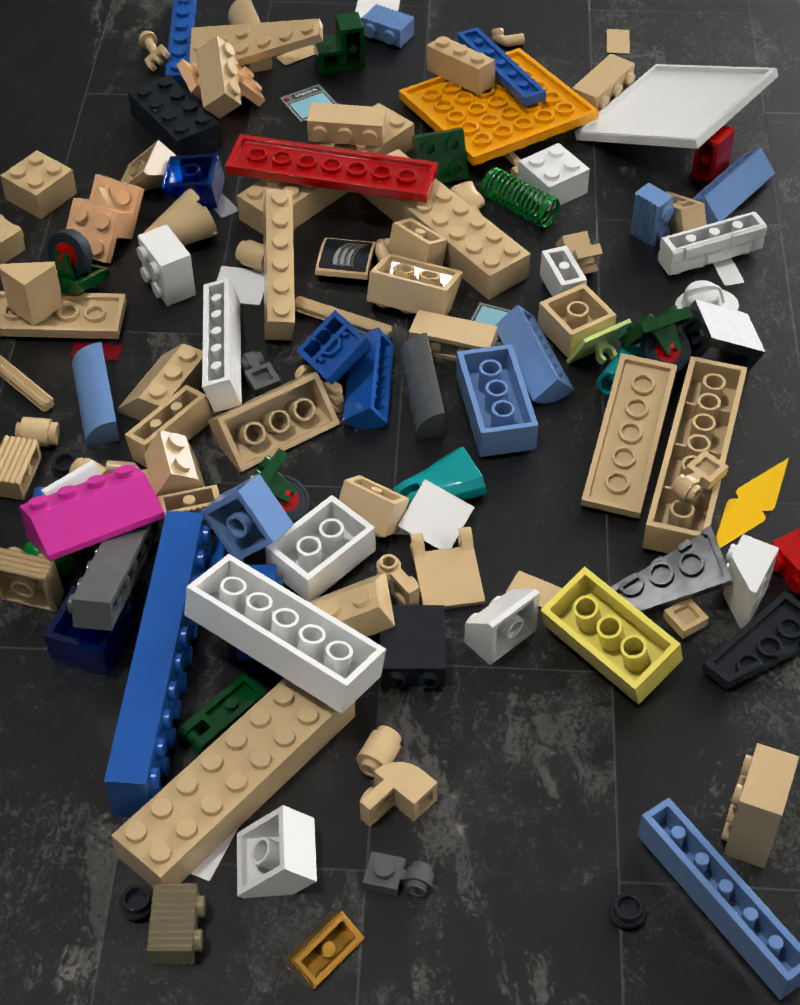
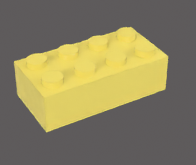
(612, 635)

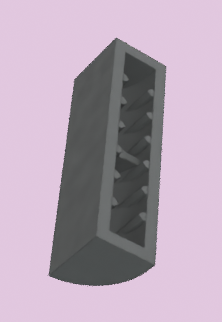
(422, 388)

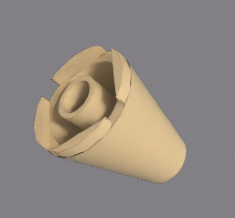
(187, 219)

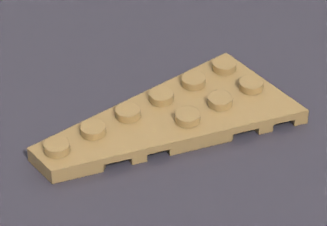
(259, 40)

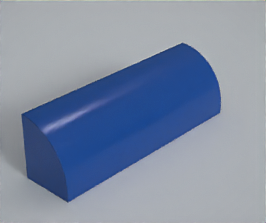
(370, 384)

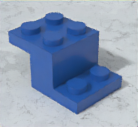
(334, 347)

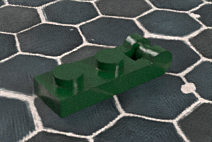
(220, 713)

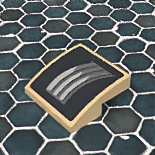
(345, 258)

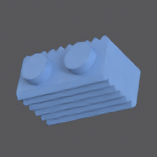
(388, 25)
(651, 214)

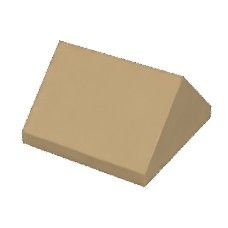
(31, 289)

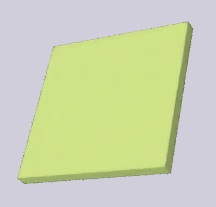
(600, 343)

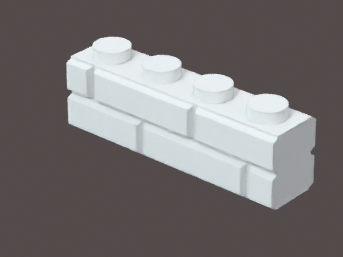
(712, 243)

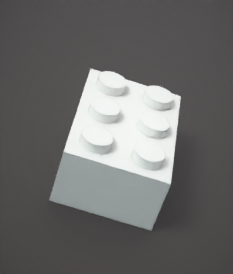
(321, 548)

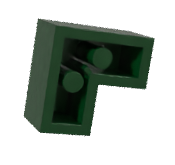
(345, 48)

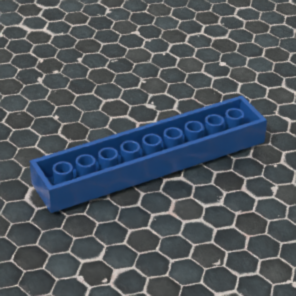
(157, 667)

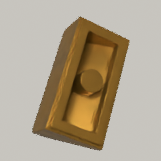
(324, 949)

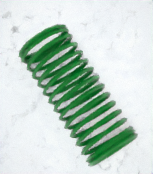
(542, 209)

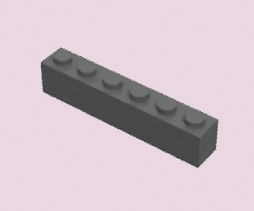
(111, 578)

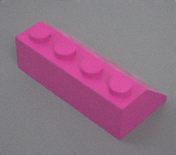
(90, 512)

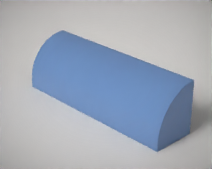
(735, 185)
(538, 363)
(94, 396)

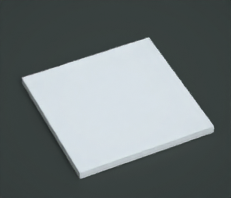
(677, 105)

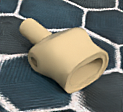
(469, 194)

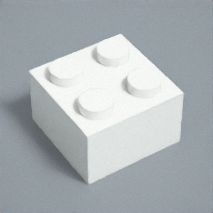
(555, 173)
(166, 265)

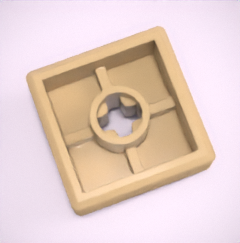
(29, 579)

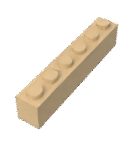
(278, 265)

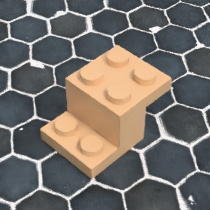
(248, 86)
(105, 224)

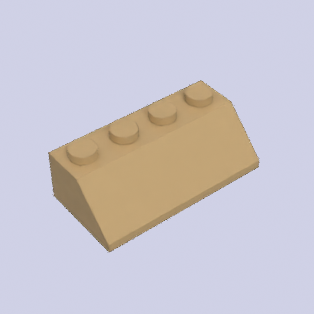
(274, 421)

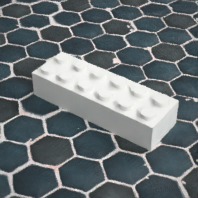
(285, 632)

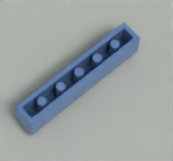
(723, 896)

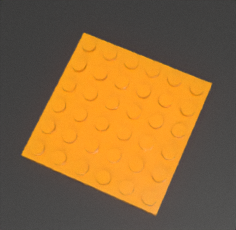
(495, 119)

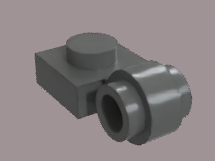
(258, 374)
(388, 873)

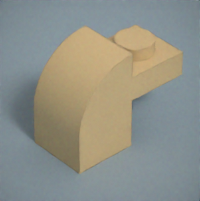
(582, 250)
(399, 786)

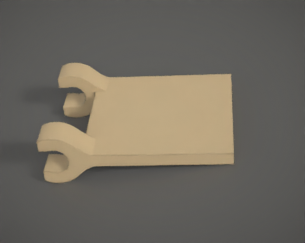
(449, 574)

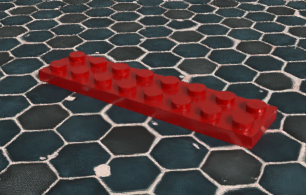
(332, 168)

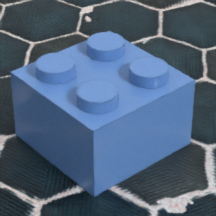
(247, 517)

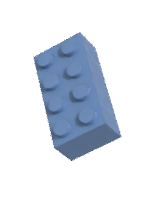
(496, 400)

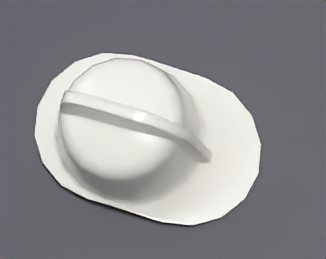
(709, 293)

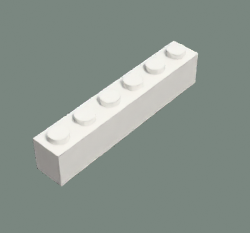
(221, 345)

